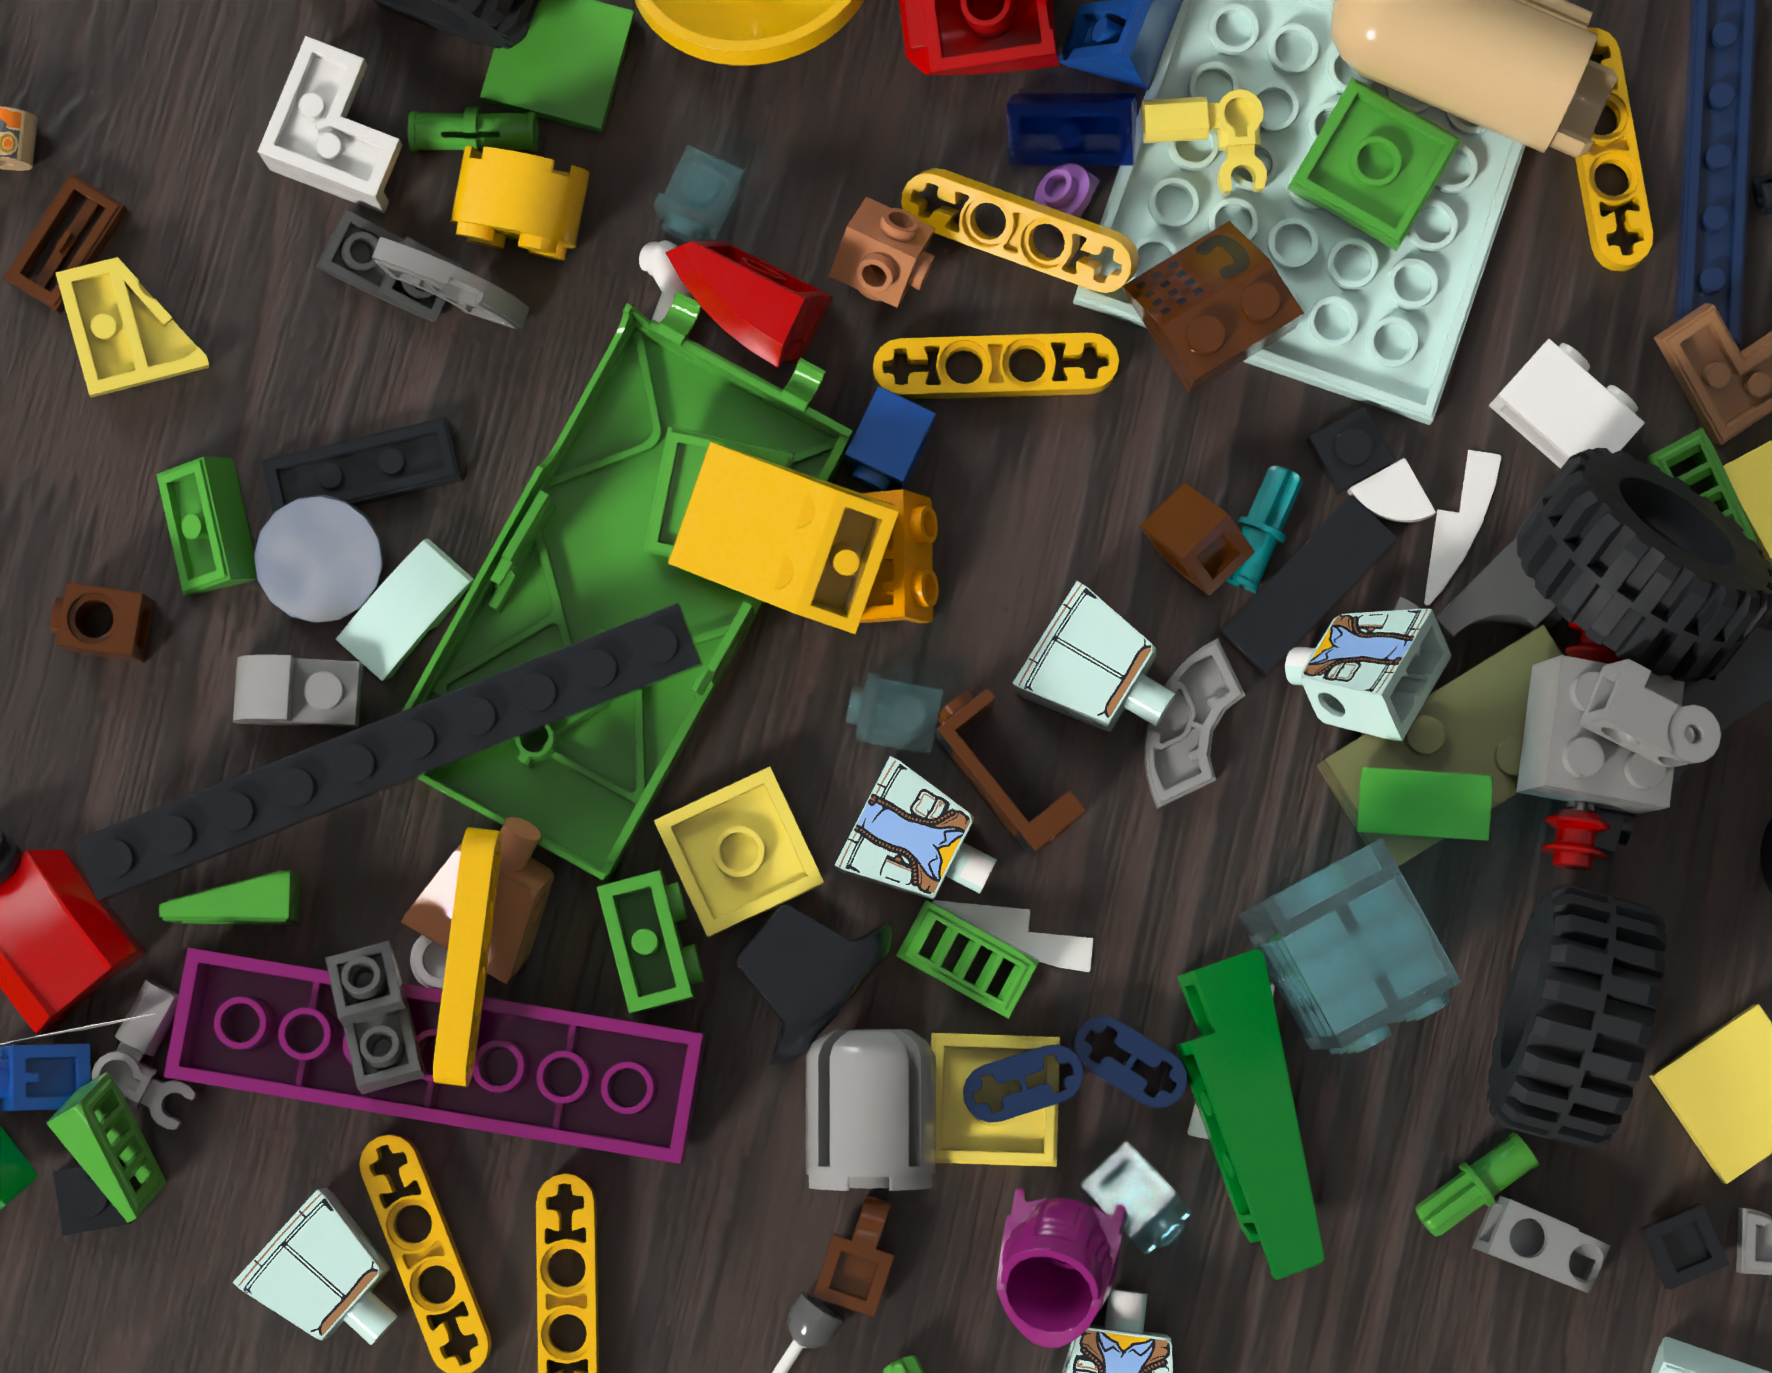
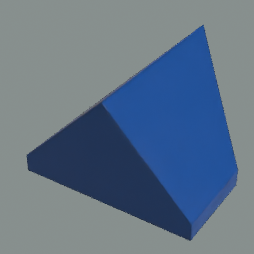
(1120, 39)

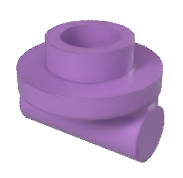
(1067, 190)

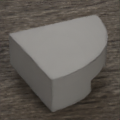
(1754, 1242)

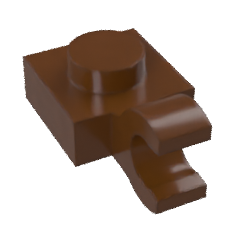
(855, 1266)

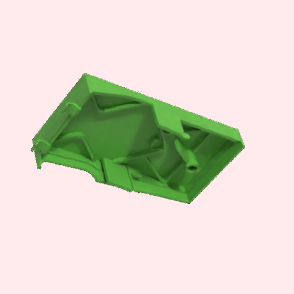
(578, 567)

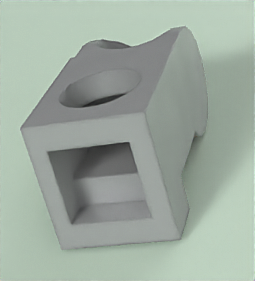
(1647, 721)
(1541, 1244)

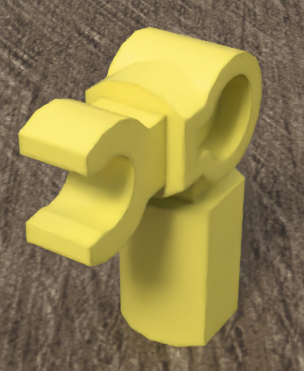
(1233, 118)

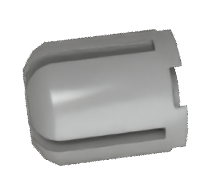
(870, 1110)

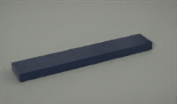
(1716, 159)

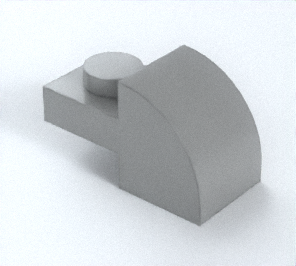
(297, 691)

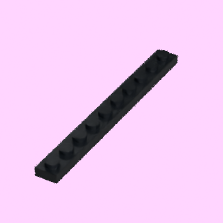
(389, 752)

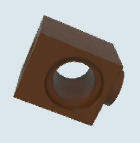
(1197, 538)
(130, 626)

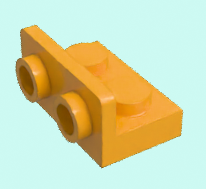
(905, 580)

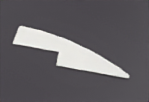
(1456, 531)
(1013, 928)
(72, 1030)

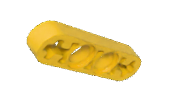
(1621, 150)
(1021, 221)
(994, 355)
(467, 957)
(435, 1250)
(559, 1300)

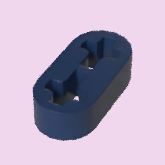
(1138, 1048)
(1028, 1098)

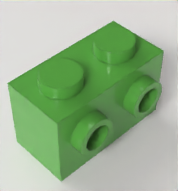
(647, 942)

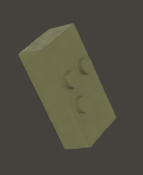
(1461, 728)

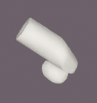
(657, 264)

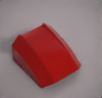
(979, 35)
(751, 298)
(57, 939)

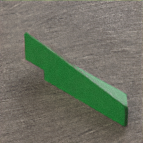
(1249, 1108)

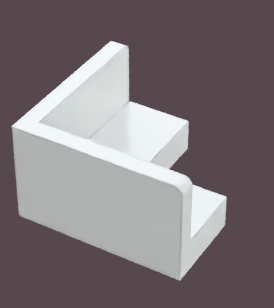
(314, 139)

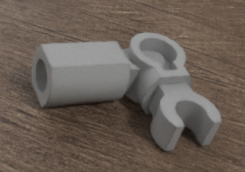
(141, 1038)

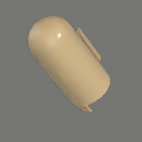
(1488, 61)

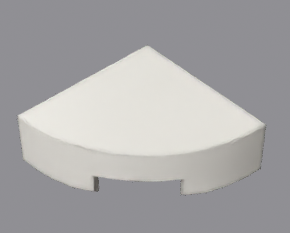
(1394, 494)

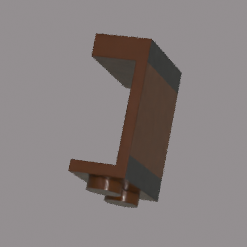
(1031, 836)

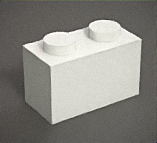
(1565, 407)

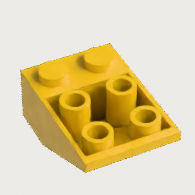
(783, 537)

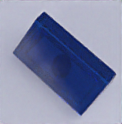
(1072, 129)

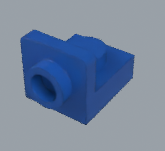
(42, 1075)

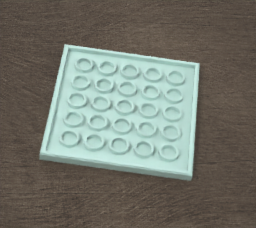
(1373, 316)

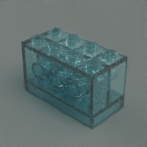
(1351, 951)

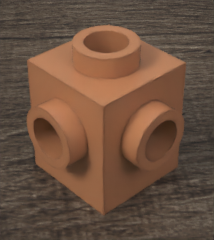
(883, 253)

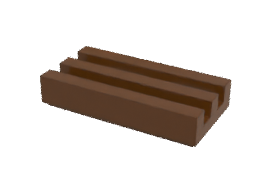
(47, 227)

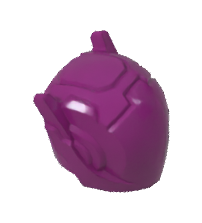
(1057, 1266)

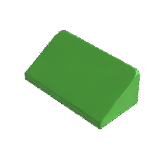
(207, 525)
(1425, 803)

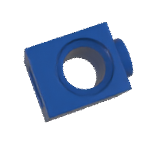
(889, 441)

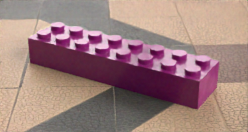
(532, 1076)

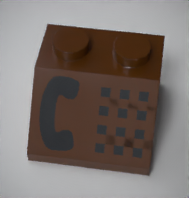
(1213, 305)

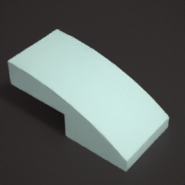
(405, 609)

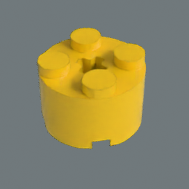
(518, 199)

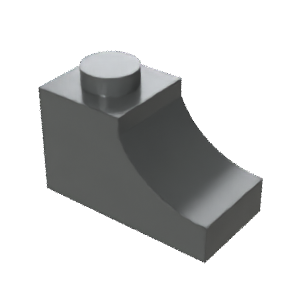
(1499, 595)

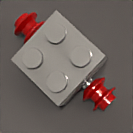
(1578, 765)

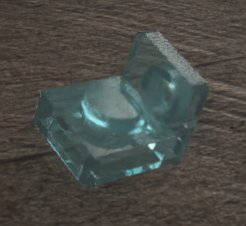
(698, 196)
(894, 713)
(1152, 1205)

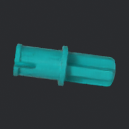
(1265, 524)

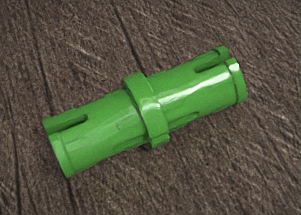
(473, 129)

